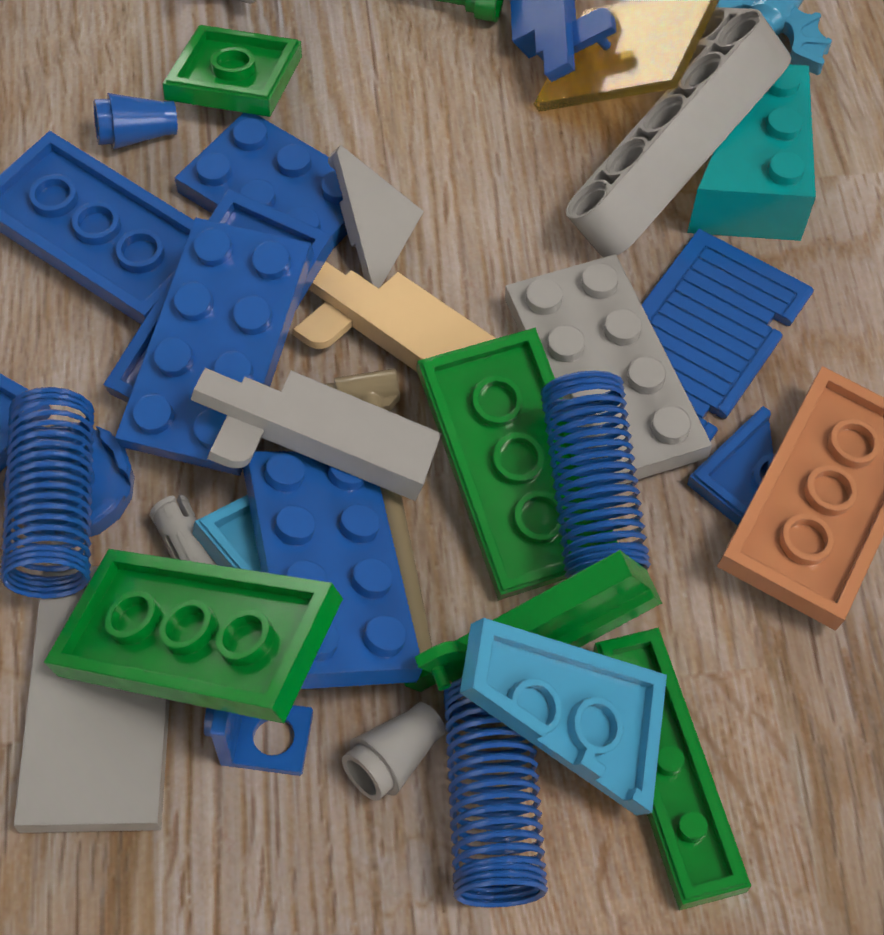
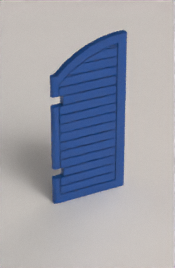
(716, 320)

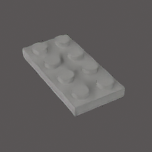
(596, 322)

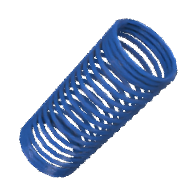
(55, 440)
(601, 480)
(514, 875)

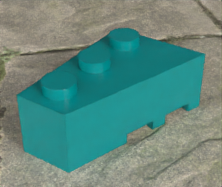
(764, 169)

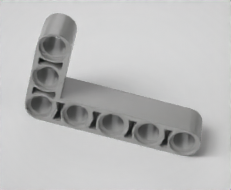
(722, 83)

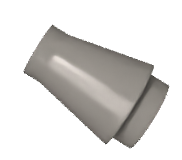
(390, 753)

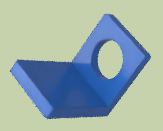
(235, 744)

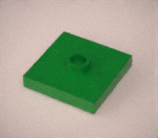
(233, 70)

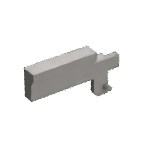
(319, 425)

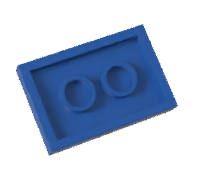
(269, 168)

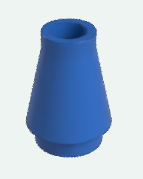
(131, 120)

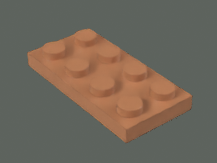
(817, 504)

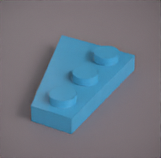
(573, 705)

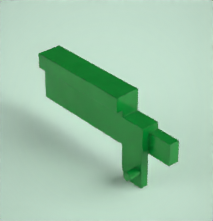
(568, 612)

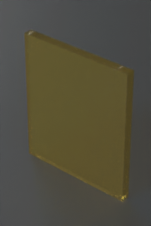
(644, 56)

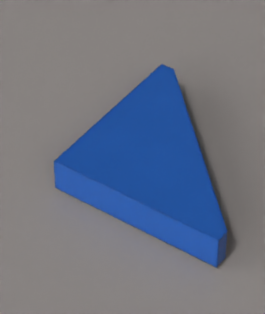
(736, 467)

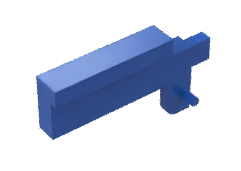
(555, 34)

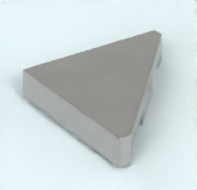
(374, 214)

